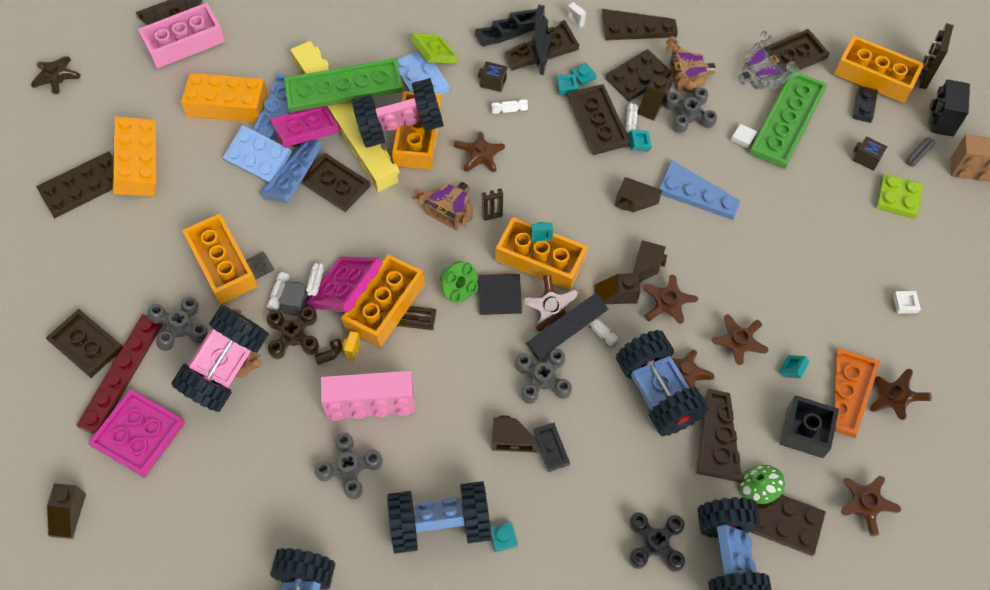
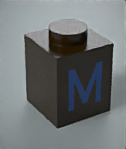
(493, 76)
(869, 153)

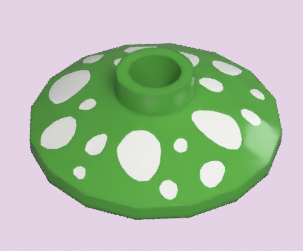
(765, 490)

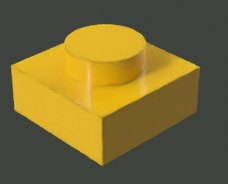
(351, 345)

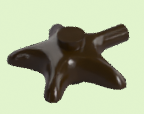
(54, 73)

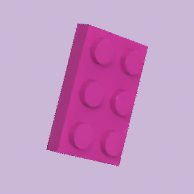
(304, 126)

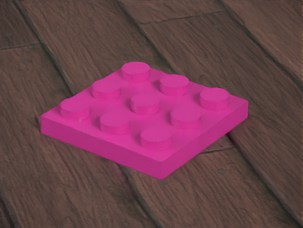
(344, 283)
(137, 433)

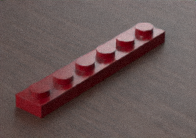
(119, 375)

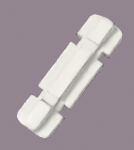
(509, 106)
(631, 119)
(314, 279)
(276, 294)
(603, 332)

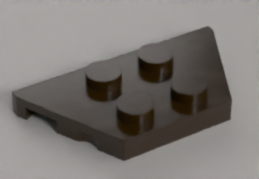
(165, 10)

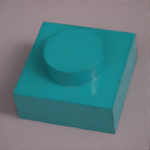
(584, 74)
(566, 83)
(639, 140)
(541, 231)
(794, 366)
(503, 537)

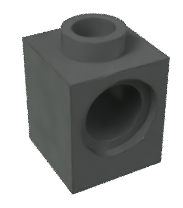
(293, 298)

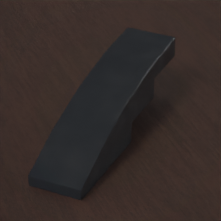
(506, 29)
(542, 39)
(567, 326)

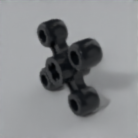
(663, 536)

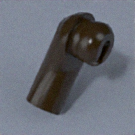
(330, 354)

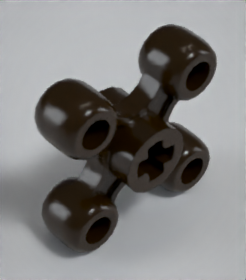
(276, 321)

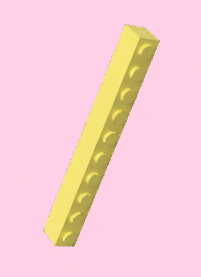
(372, 159)

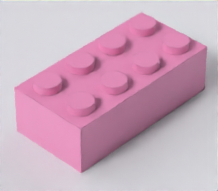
(182, 35)
(368, 395)

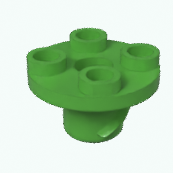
(458, 281)

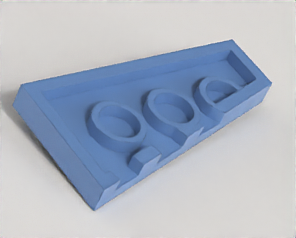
(274, 106)
(289, 177)
(694, 190)

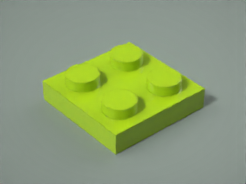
(433, 48)
(899, 196)

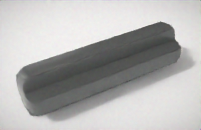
(920, 151)

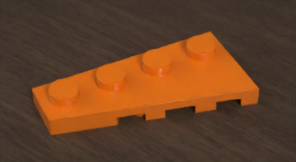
(852, 389)

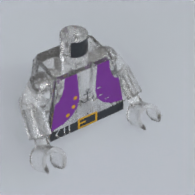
(763, 68)

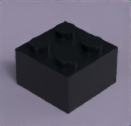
(949, 107)
(809, 426)

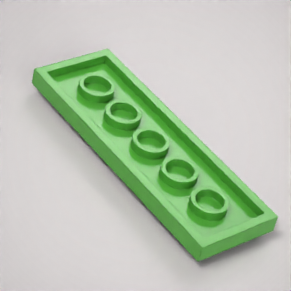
(342, 84)
(788, 119)

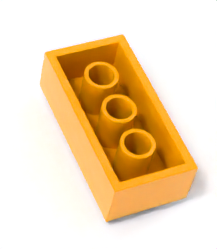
(879, 69)
(224, 97)
(414, 145)
(134, 156)
(558, 257)
(220, 258)
(384, 301)

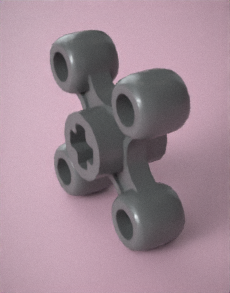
(690, 110)
(177, 323)
(540, 382)
(348, 458)

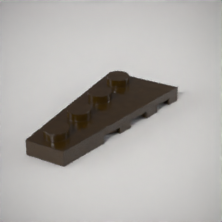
(627, 25)
(562, 43)
(718, 443)

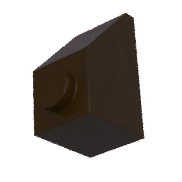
(654, 97)
(636, 195)
(649, 260)
(619, 289)
(512, 436)
(64, 510)

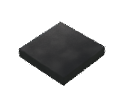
(500, 294)

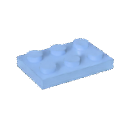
(416, 68)
(256, 154)

